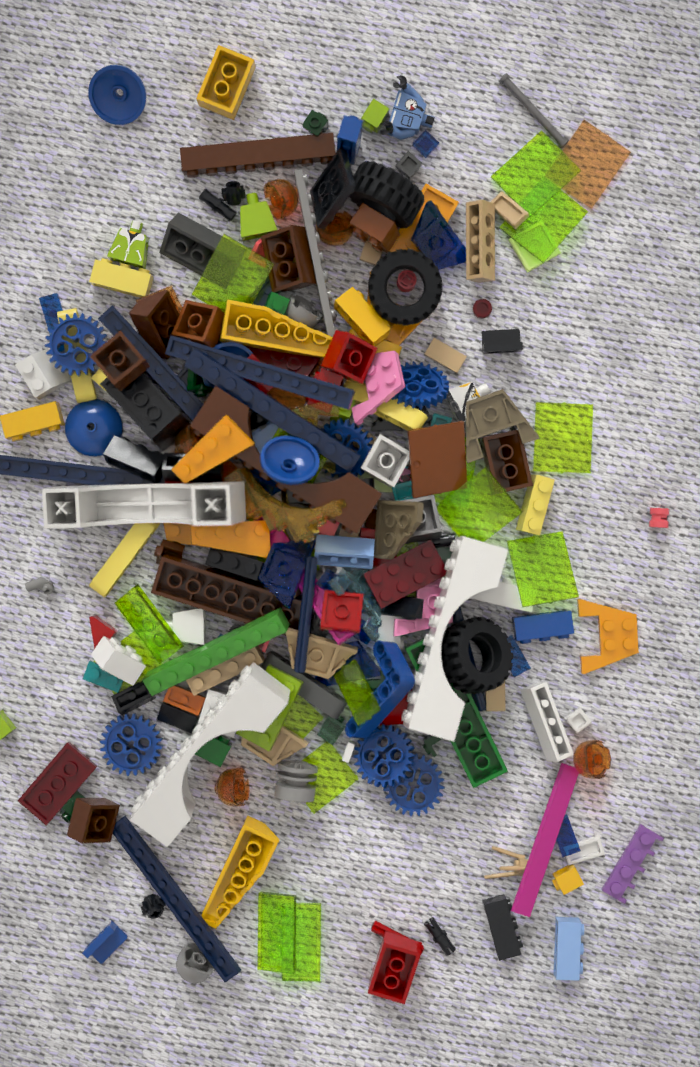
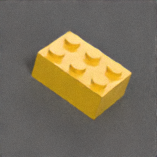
(226, 82)

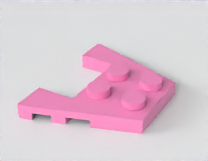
(382, 384)
(429, 594)

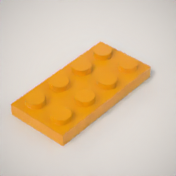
(445, 205)

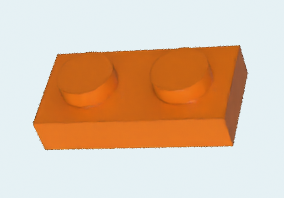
(184, 699)

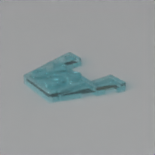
(356, 584)

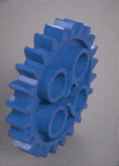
(68, 359)
(422, 386)
(356, 435)
(141, 729)
(396, 769)
(430, 790)

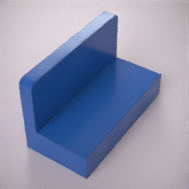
(105, 943)

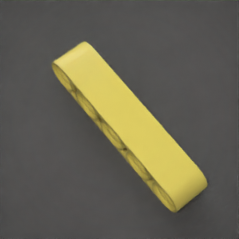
(82, 385)
(391, 411)
(122, 557)

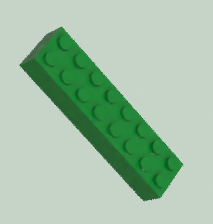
(472, 741)

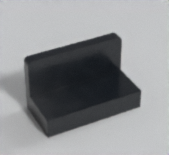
(501, 341)

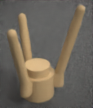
(518, 866)

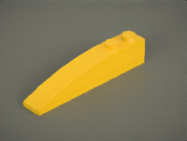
(268, 330)
(241, 870)

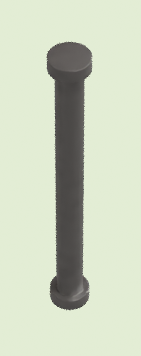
(533, 110)

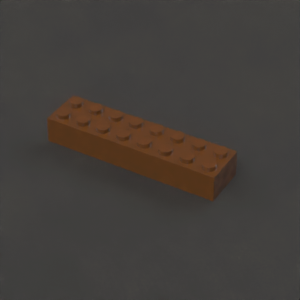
(218, 591)

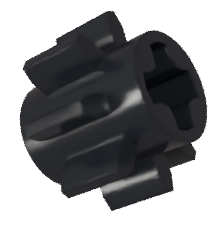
(233, 193)
(153, 906)

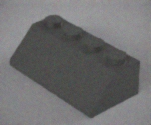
(189, 243)

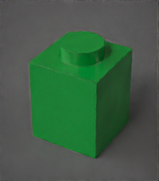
(277, 303)

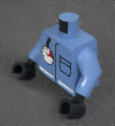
(407, 113)

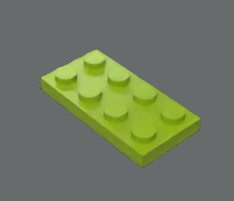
(267, 739)

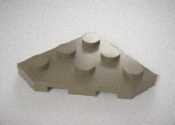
(395, 525)

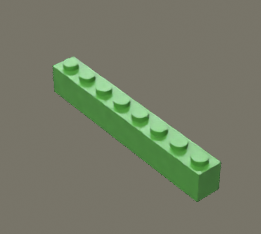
(216, 651)

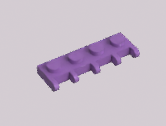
(630, 862)

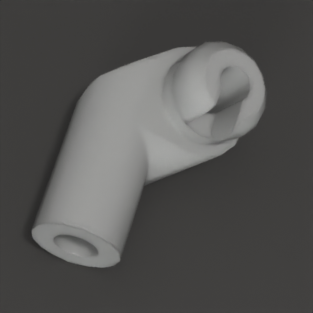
(40, 583)

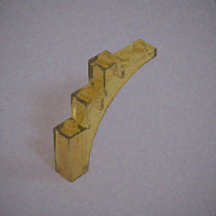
(301, 522)

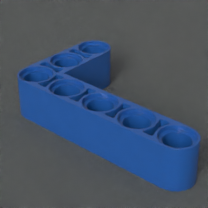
(390, 692)

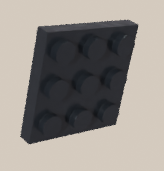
(332, 189)

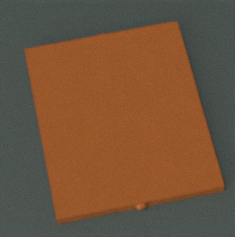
(437, 459)

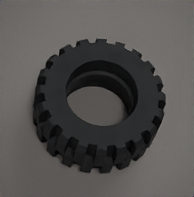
(387, 193)
(405, 260)
(494, 651)

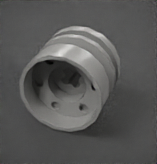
(296, 777)

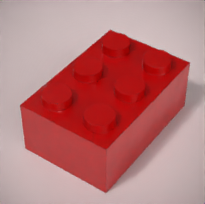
(394, 967)

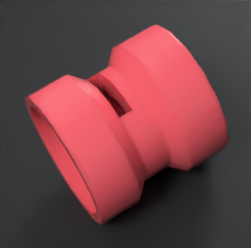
(405, 284)
(659, 517)

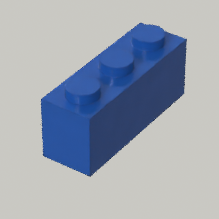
(350, 136)
(543, 626)

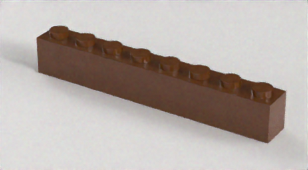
(257, 154)

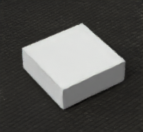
(578, 720)
(349, 751)

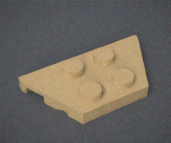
(323, 654)
(284, 746)

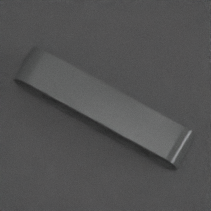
(312, 689)

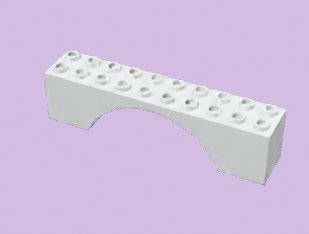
(144, 503)
(432, 702)
(248, 705)

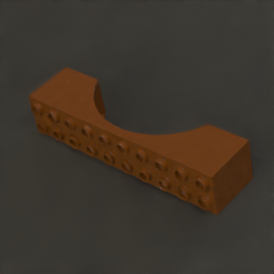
(356, 493)

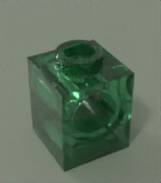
(331, 729)

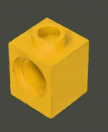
(567, 879)

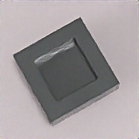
(408, 165)

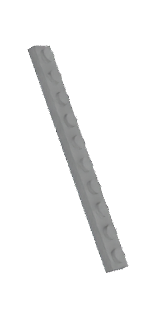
(317, 257)

